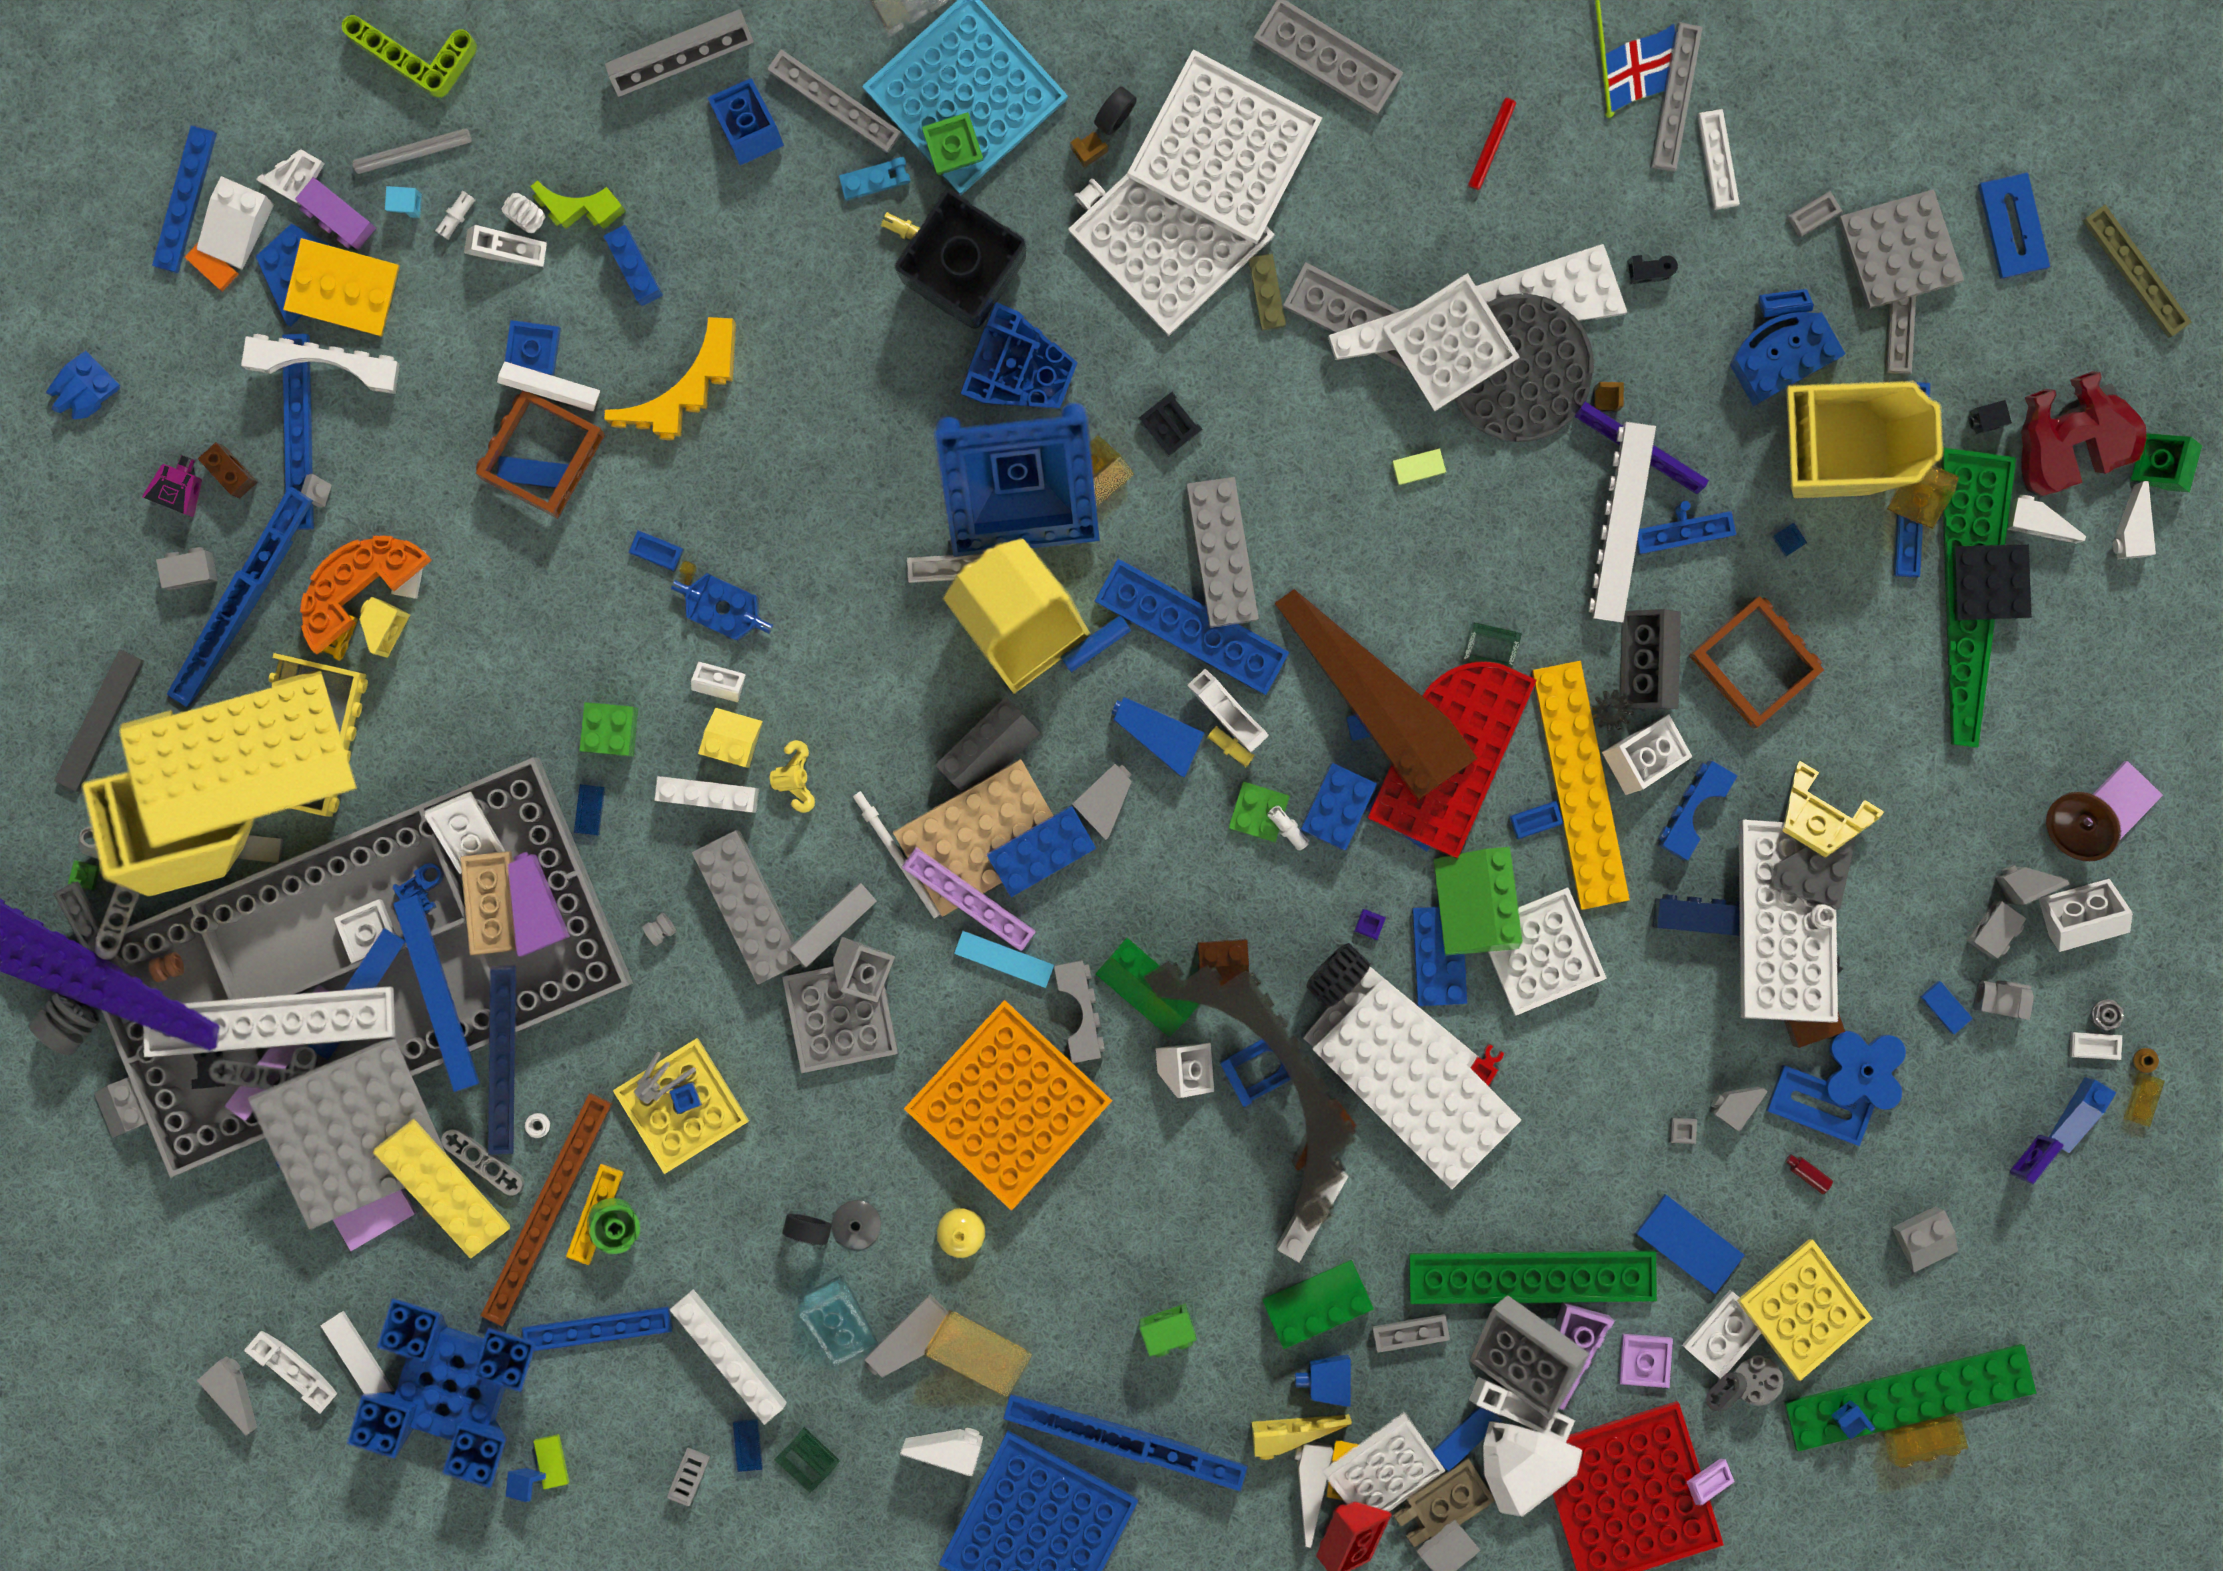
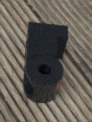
(1651, 271)
(204, 1063)

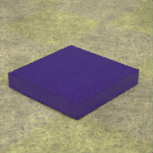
(2036, 1159)

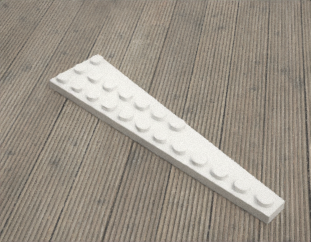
(1578, 282)

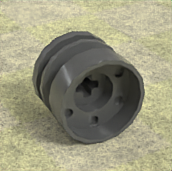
(63, 1024)

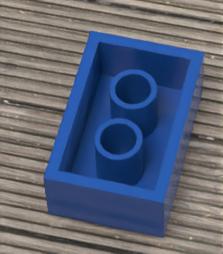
(1338, 806)

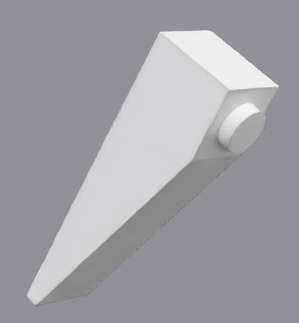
(1312, 1460)

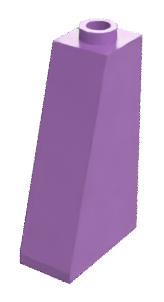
(533, 906)

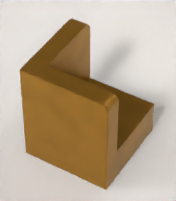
(1088, 149)
(1609, 396)

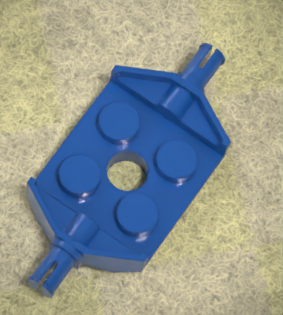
(702, 604)

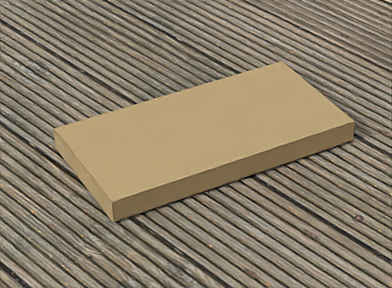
(488, 903)

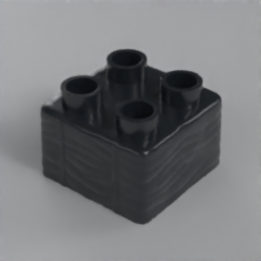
(961, 259)

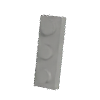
(1411, 1333)

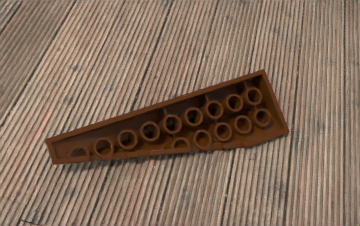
(1401, 722)

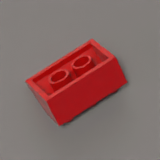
(1352, 1536)

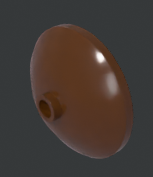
(2078, 836)

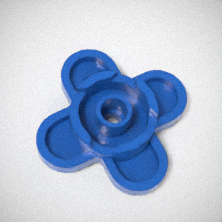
(1853, 1056)

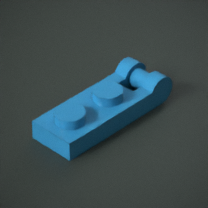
(874, 179)

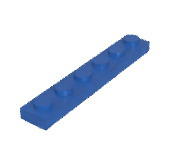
(184, 199)

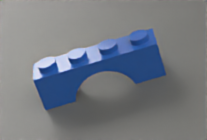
(1680, 835)

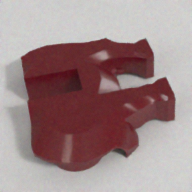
(2106, 423)

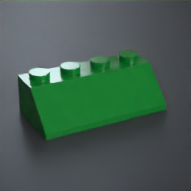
(1125, 975)
(1317, 1304)

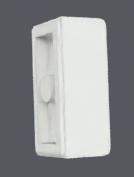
(717, 681)

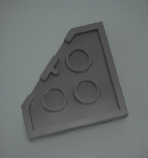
(1814, 876)

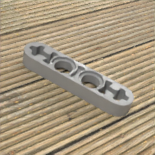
(480, 1165)

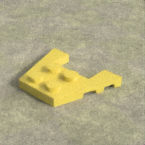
(1819, 823)

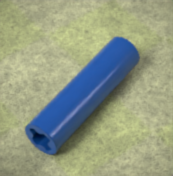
(1095, 643)

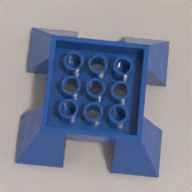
(430, 1346)

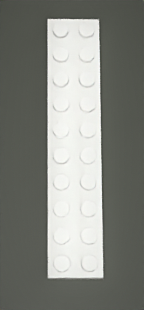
(287, 1021)

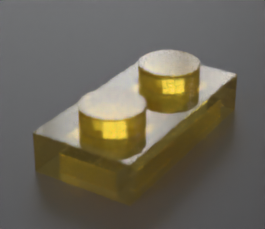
(2144, 1099)

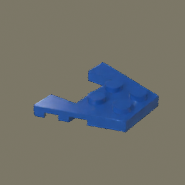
(278, 263)

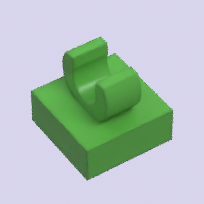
(85, 874)

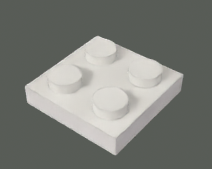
(362, 927)

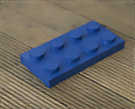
(1041, 851)
(1438, 976)

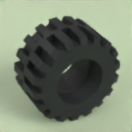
(1338, 975)

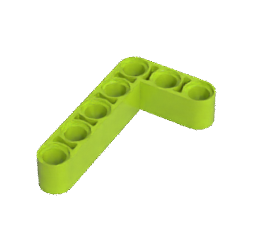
(407, 60)

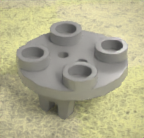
(1767, 1373)

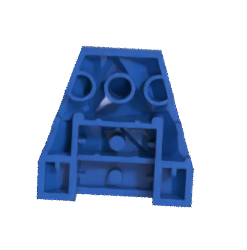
(1010, 364)

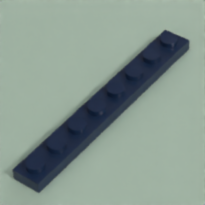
(501, 1059)

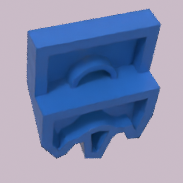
(82, 386)

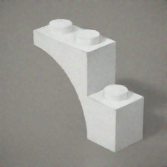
(1227, 710)

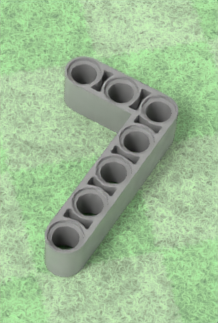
(115, 910)

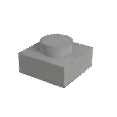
(316, 489)

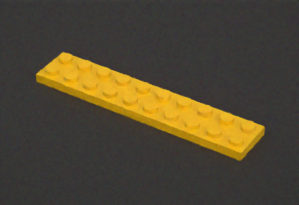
(1580, 785)

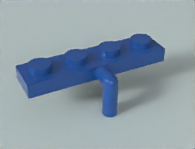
(1685, 531)

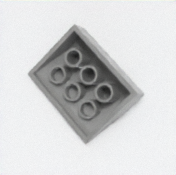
(1528, 1356)

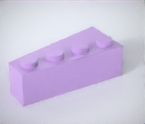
(1585, 1329)

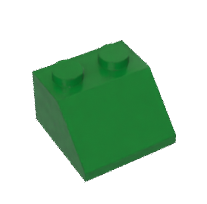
(2168, 462)

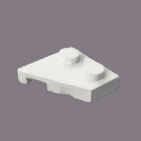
(292, 175)

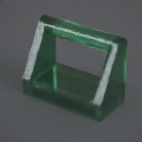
(1492, 633)
(813, 1453)

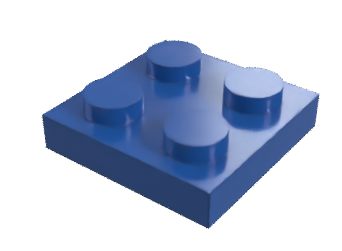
(533, 346)

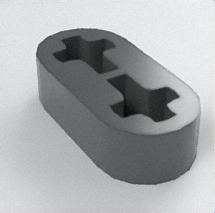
(1730, 1395)

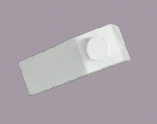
(504, 246)
(2040, 520)
(2135, 532)

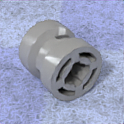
(659, 929)

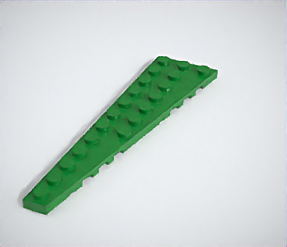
(1972, 518)

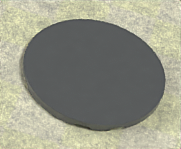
(1542, 386)

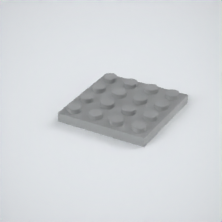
(1900, 249)
(835, 1025)

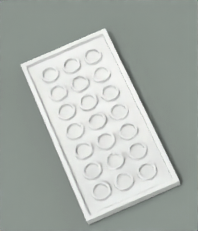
(1784, 957)
(1416, 1084)

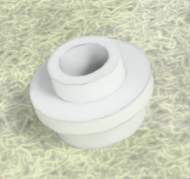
(1829, 914)
(529, 1125)

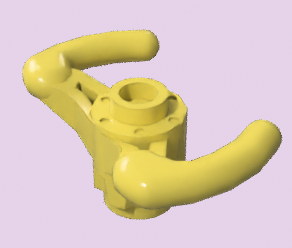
(793, 777)

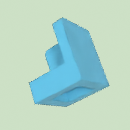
(403, 201)

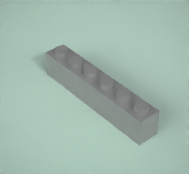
(679, 53)

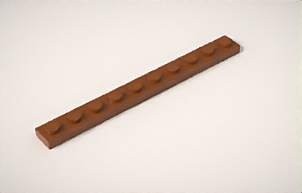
(546, 1209)

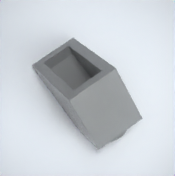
(1737, 1106)

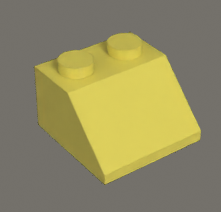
(382, 625)
(730, 737)

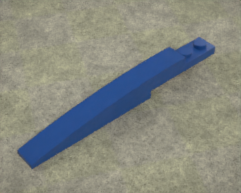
(240, 597)
(1126, 1441)

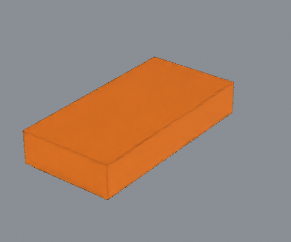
(215, 270)

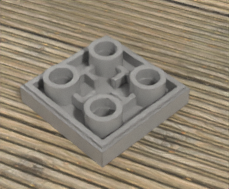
(1448, 1549)

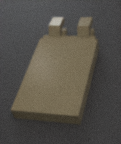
(1447, 1498)

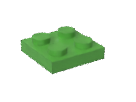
(952, 143)
(1252, 811)

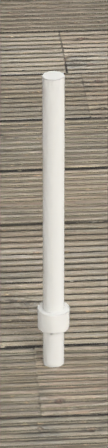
(871, 815)

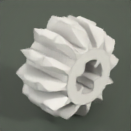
(523, 213)

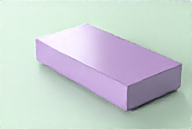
(1710, 1482)

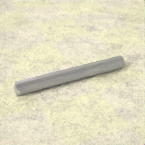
(412, 151)

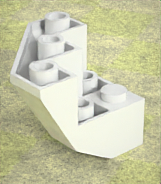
(1525, 1466)

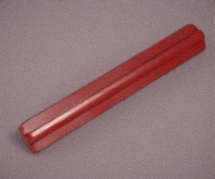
(1492, 144)

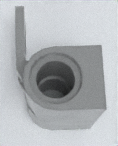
(2005, 999)

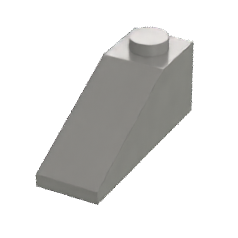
(228, 1389)

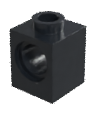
(1989, 417)

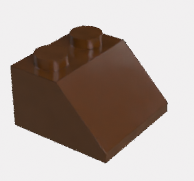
(1227, 956)

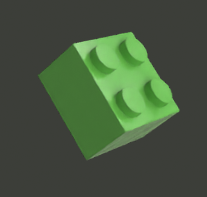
(609, 729)
(1168, 1330)

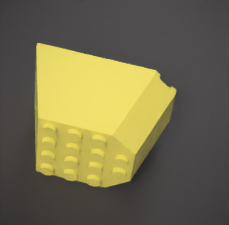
(1860, 438)
(1015, 612)
(150, 870)

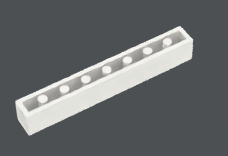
(1623, 521)

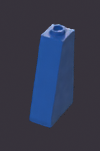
(1162, 735)

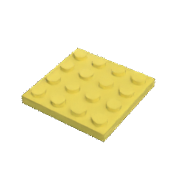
(680, 1136)
(1804, 1309)

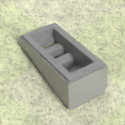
(681, 1497)

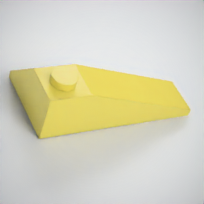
(1283, 1435)

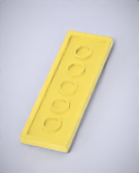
(441, 1188)

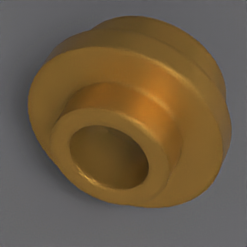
(2138, 1060)

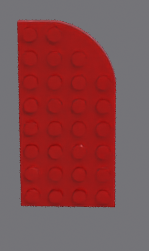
(1485, 708)

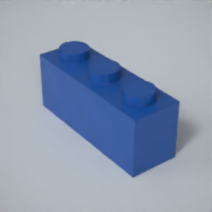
(633, 265)

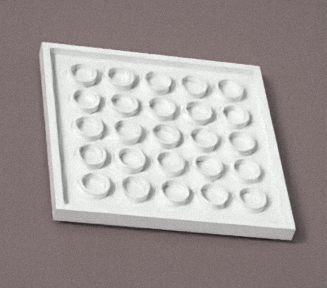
(1224, 147)
(1161, 250)

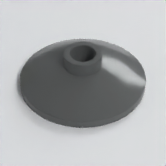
(858, 1212)

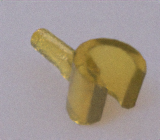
(688, 569)

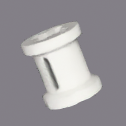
(1089, 194)

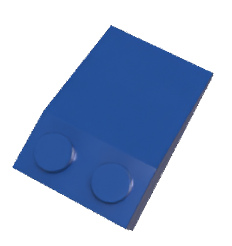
(746, 121)

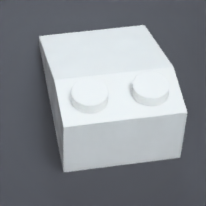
(233, 222)
(1647, 755)
(948, 1449)

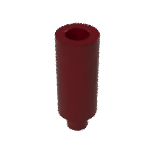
(1809, 1173)

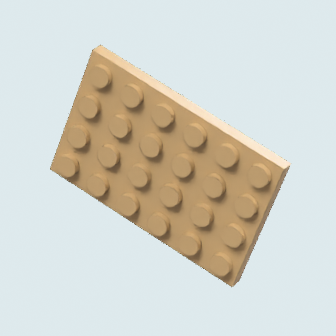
(974, 824)

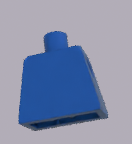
(1328, 1380)

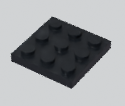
(1991, 582)

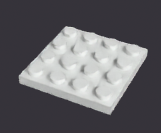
(1451, 342)
(1553, 955)
(1385, 1467)

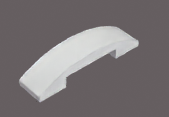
(293, 1369)

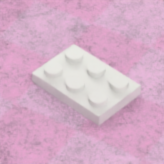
(463, 829)
(1723, 1336)

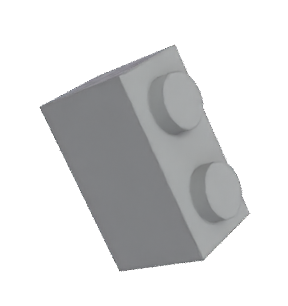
(186, 569)
(1997, 930)

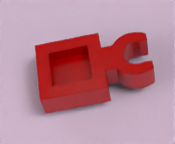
(1484, 1068)

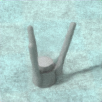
(648, 1087)

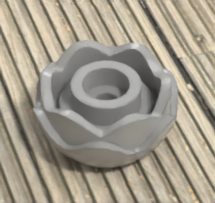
(2114, 1018)

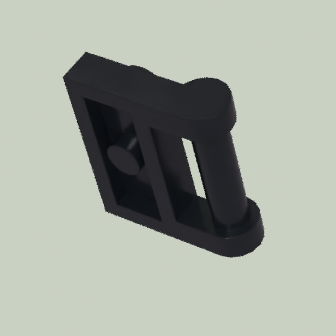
(1164, 429)

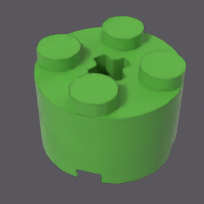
(625, 1232)

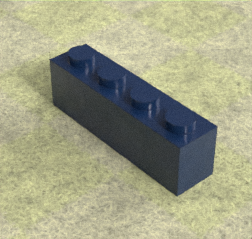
(1697, 916)

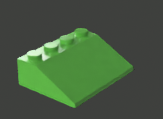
(1478, 902)

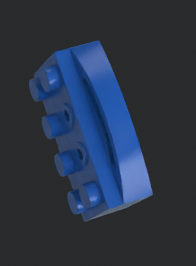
(1768, 374)

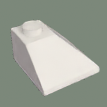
(1186, 1068)

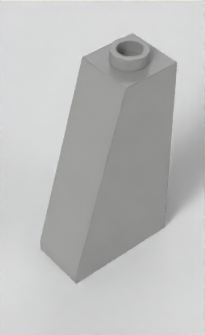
(908, 1338)

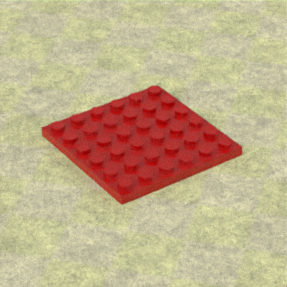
(1633, 1497)

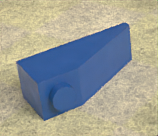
(2082, 1112)

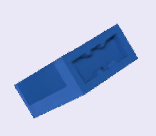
(1262, 1087)

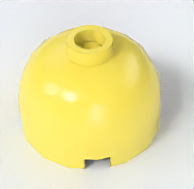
(960, 1232)

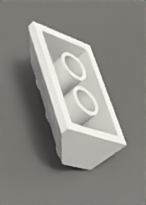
(2085, 915)

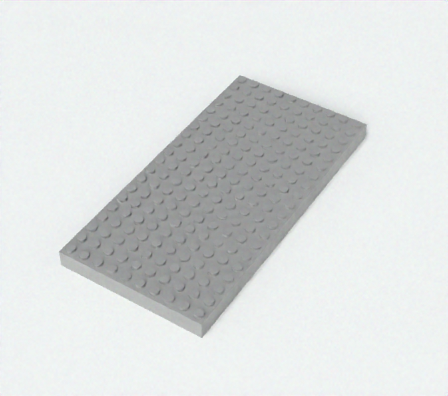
(282, 939)

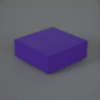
(1369, 924)

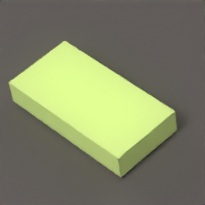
(1419, 467)

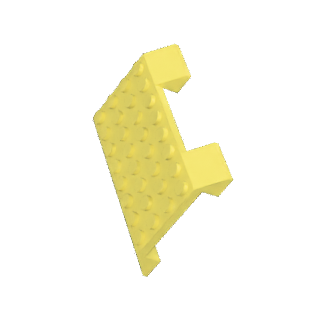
(236, 759)

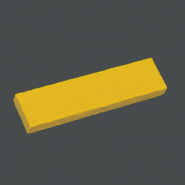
(604, 1187)

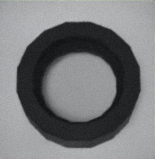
(1115, 110)
(807, 1229)

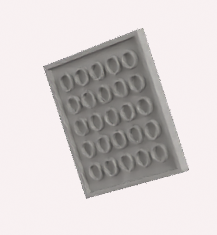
(333, 1121)

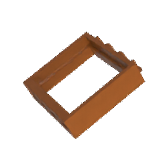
(572, 474)
(1726, 687)

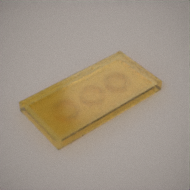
(978, 1353)

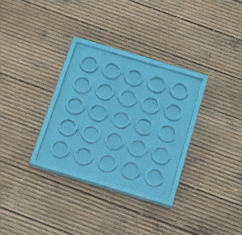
(961, 67)

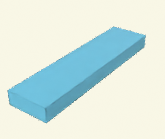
(1004, 959)

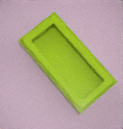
(551, 1461)

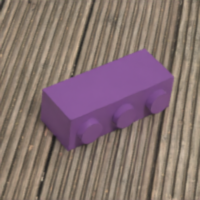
(334, 214)

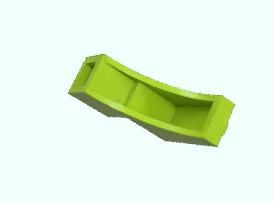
(602, 206)

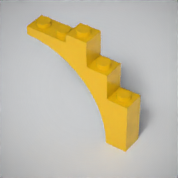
(713, 363)

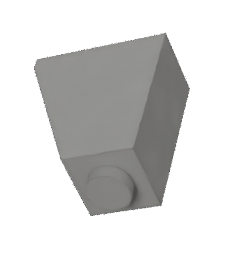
(1104, 799)

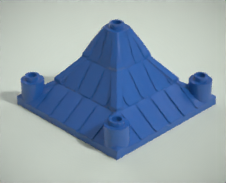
(1018, 482)

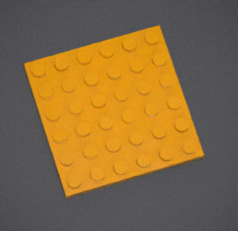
(1008, 1105)

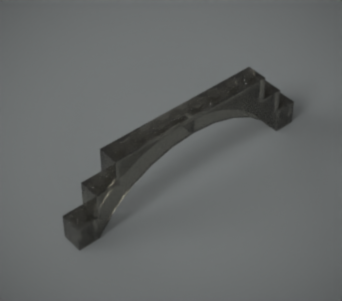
(1324, 1125)

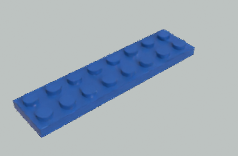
(1186, 626)

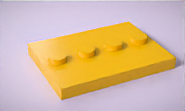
(341, 287)

